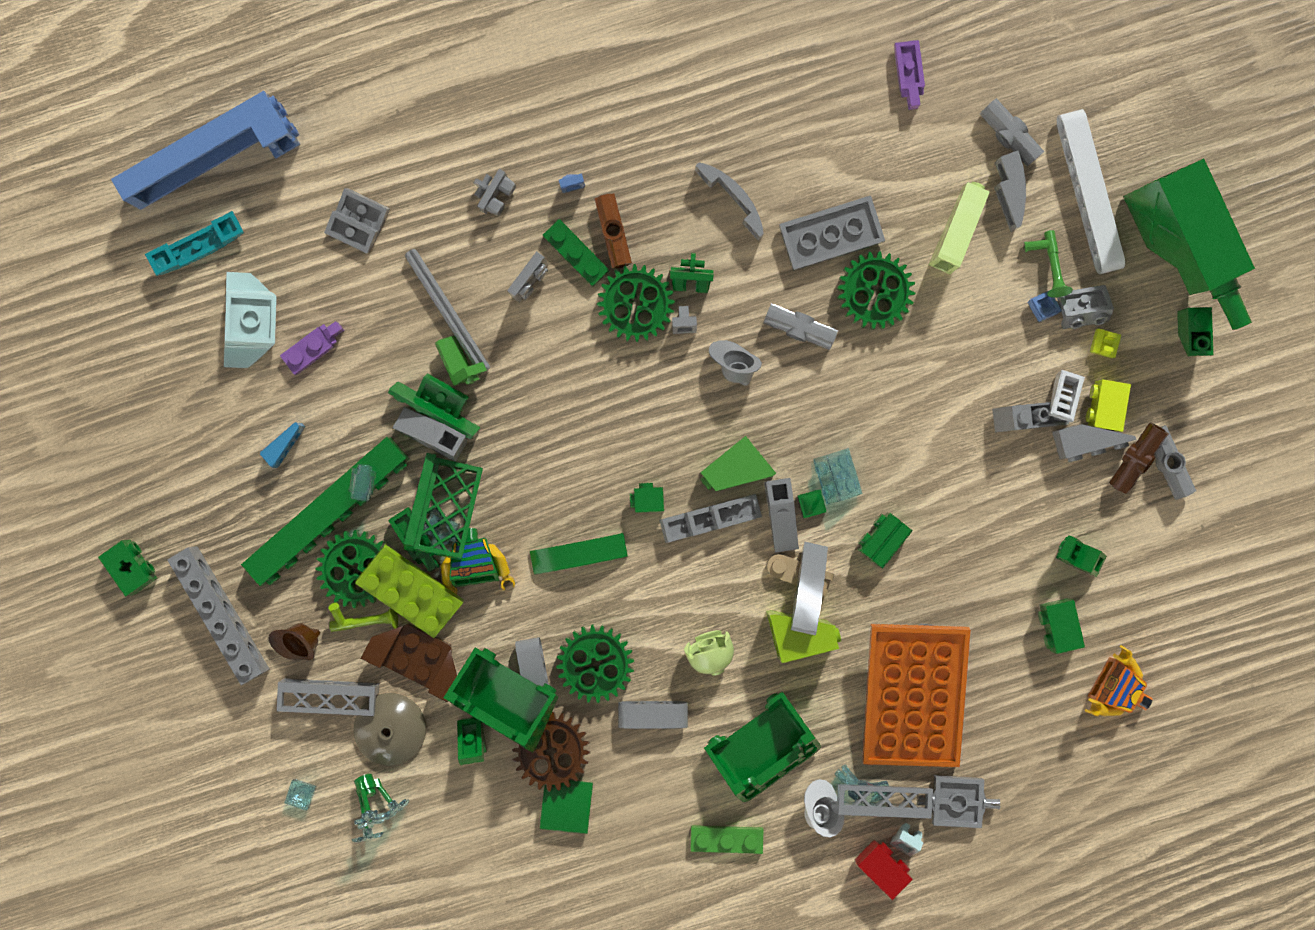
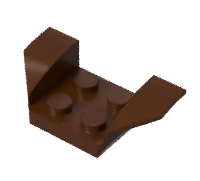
(414, 656)

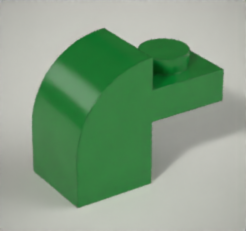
(1081, 556)

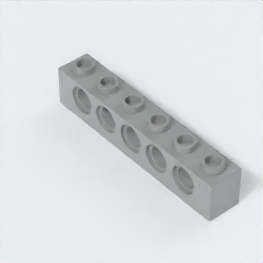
(218, 614)

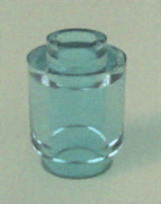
(362, 482)

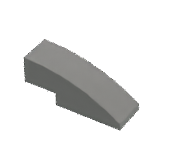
(1012, 189)

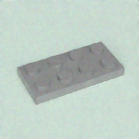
(831, 233)

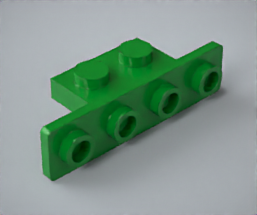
(438, 402)

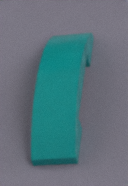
(195, 246)

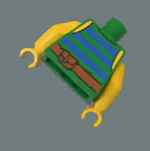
(479, 564)

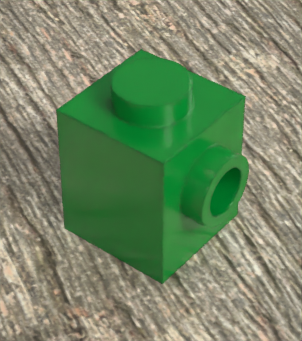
(647, 498)

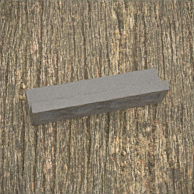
(331, 688)
(881, 808)

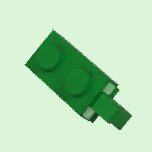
(400, 525)

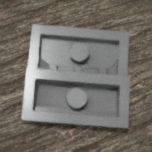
(357, 220)

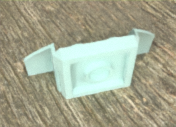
(248, 320)

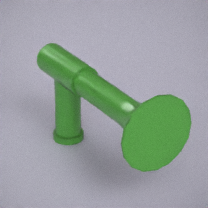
(1059, 288)

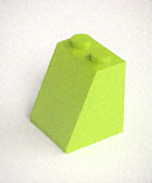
(796, 645)

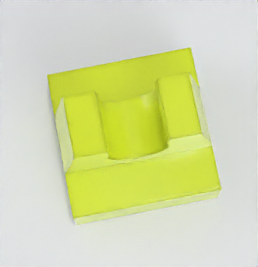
(1105, 343)

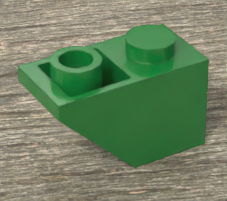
(1196, 330)

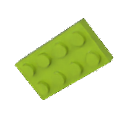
(409, 591)

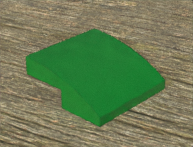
(567, 808)

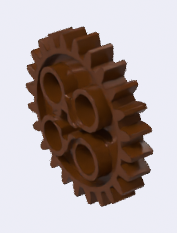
(573, 746)

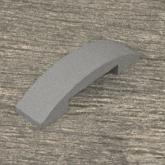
(712, 176)

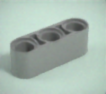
(531, 660)
(652, 714)

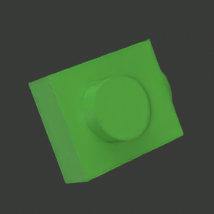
(456, 362)

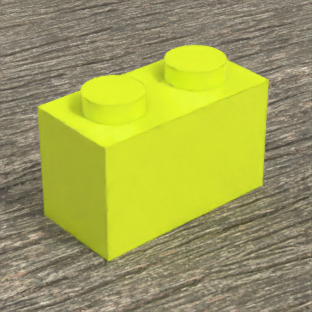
(1108, 405)

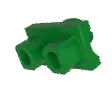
(702, 276)

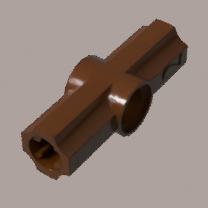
(1138, 458)

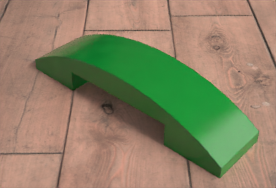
(578, 553)

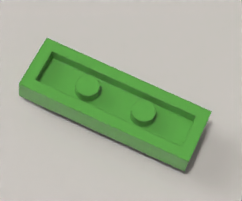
(727, 839)

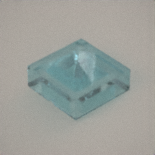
(300, 794)

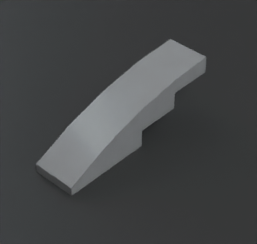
(710, 518)
(809, 588)

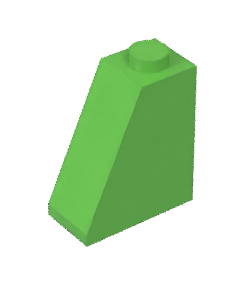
(736, 467)

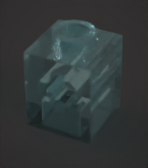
(436, 517)

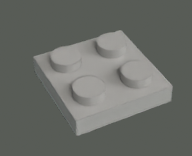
(534, 270)

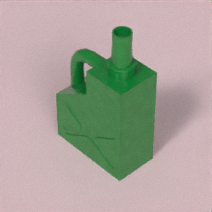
(1193, 231)

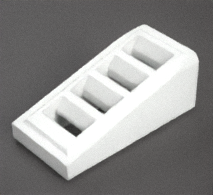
(1076, 382)

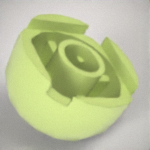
(710, 652)

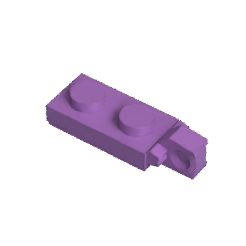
(910, 72)
(311, 347)

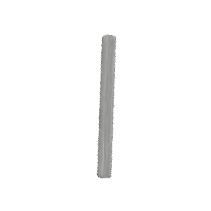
(445, 308)

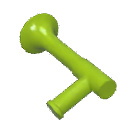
(340, 623)

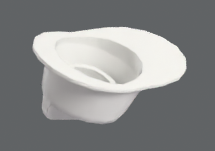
(818, 809)

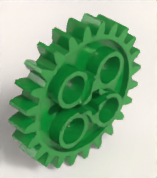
(896, 298)
(656, 308)
(345, 588)
(603, 684)

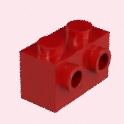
(883, 868)

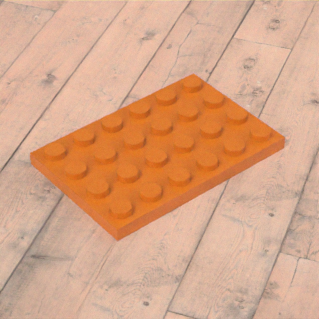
(915, 695)

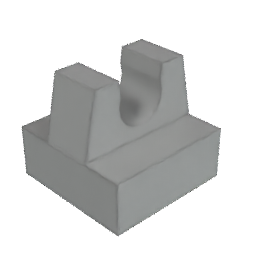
(684, 323)

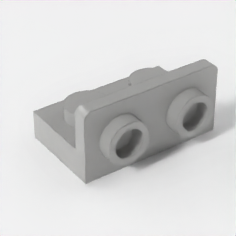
(1086, 307)

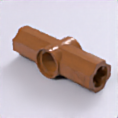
(610, 216)

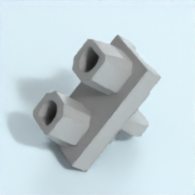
(499, 183)

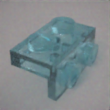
(837, 476)

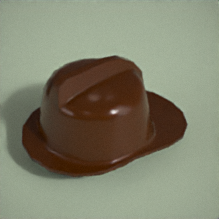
(295, 642)

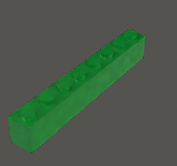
(321, 516)

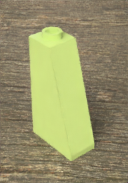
(959, 228)

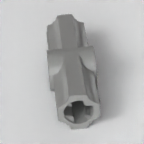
(1011, 132)
(800, 326)
(1177, 476)

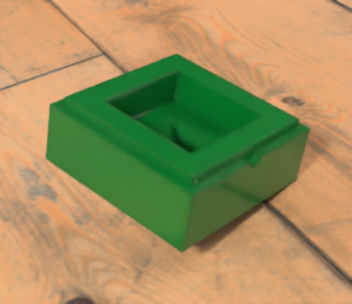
(811, 503)

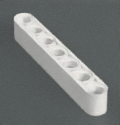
(1090, 191)

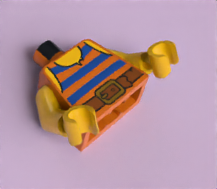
(1119, 687)

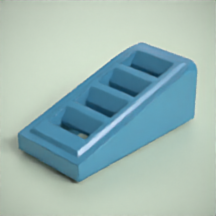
(279, 448)

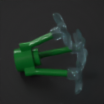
(366, 788)

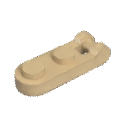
(787, 570)

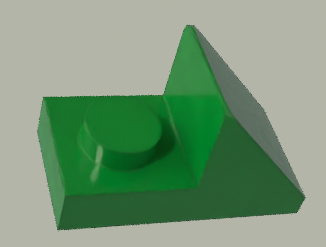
(470, 741)

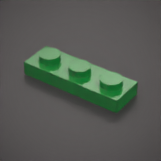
(575, 252)

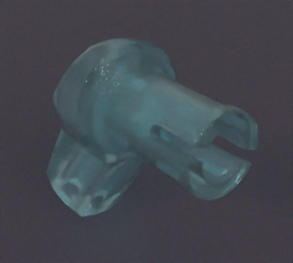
(851, 779)

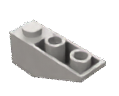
(1026, 417)
(431, 434)
(1082, 439)
(782, 514)

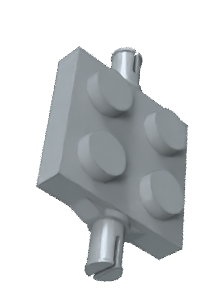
(958, 801)

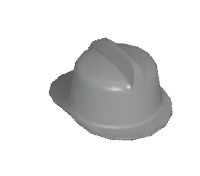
(735, 361)

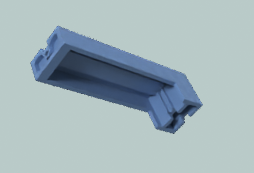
(253, 121)

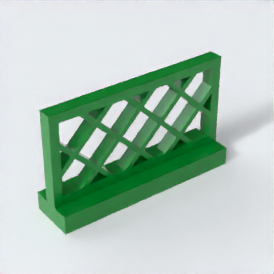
(422, 502)

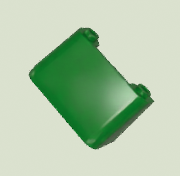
(502, 699)
(763, 749)

